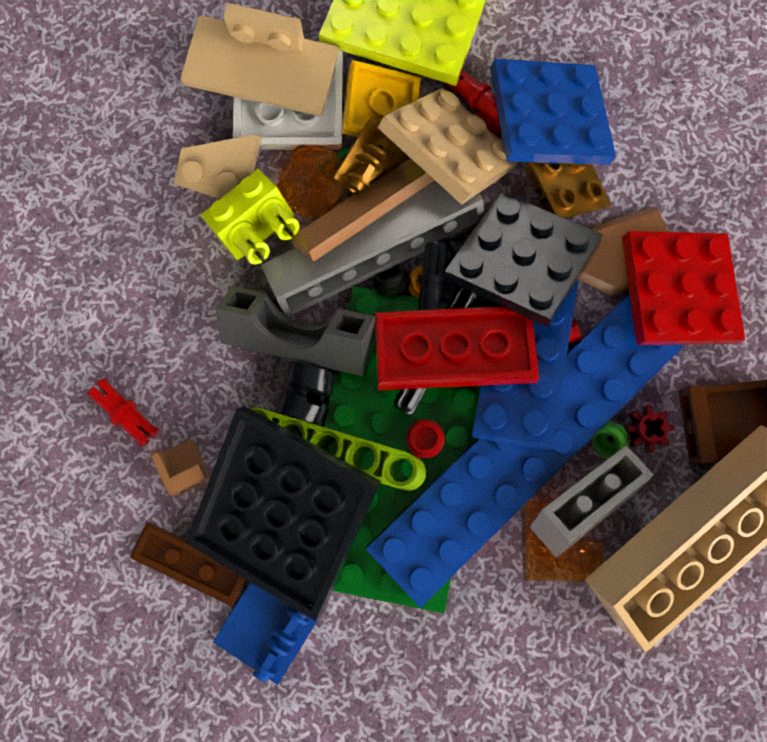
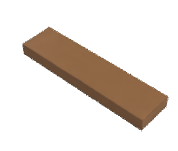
(361, 210)

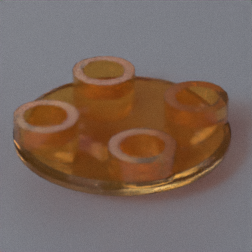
(309, 181)

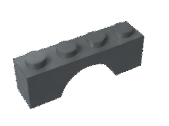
(254, 323)

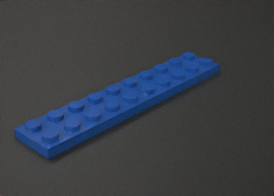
(498, 478)

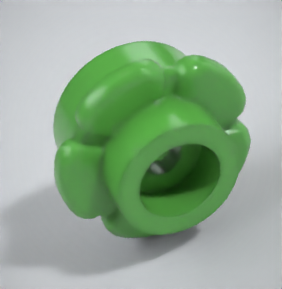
(604, 445)

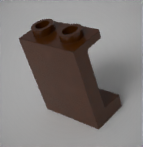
(721, 417)

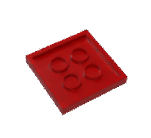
(682, 288)

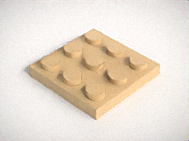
(448, 144)

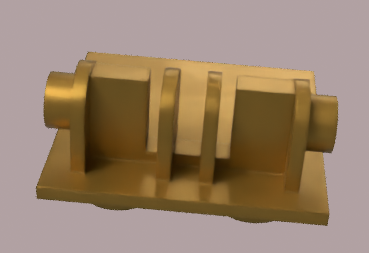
(369, 158)
(567, 188)

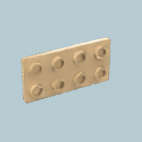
(260, 60)

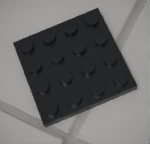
(281, 512)

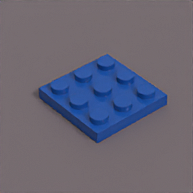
(551, 112)

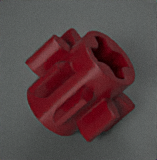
(660, 428)

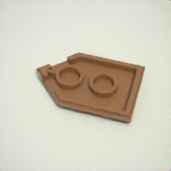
(607, 266)

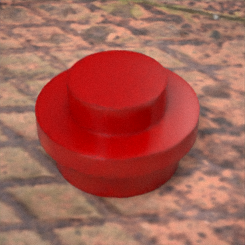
(425, 438)

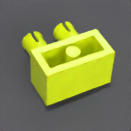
(250, 216)

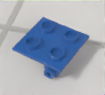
(264, 633)

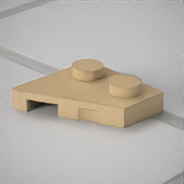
(217, 165)

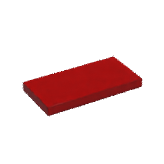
(454, 348)

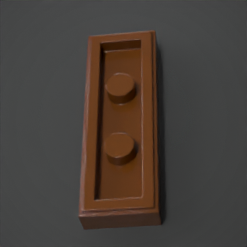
(182, 562)

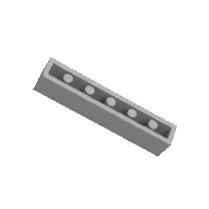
(384, 243)

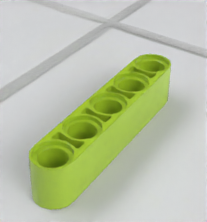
(352, 448)

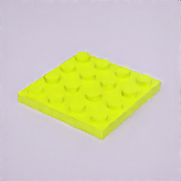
(406, 34)

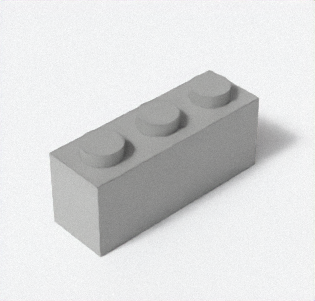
(590, 501)

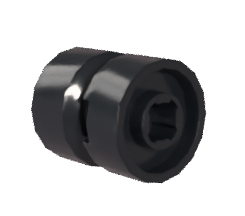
(306, 393)

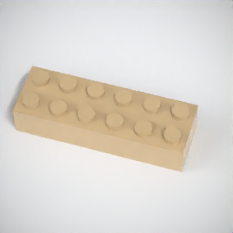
(688, 547)

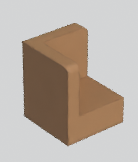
(181, 468)

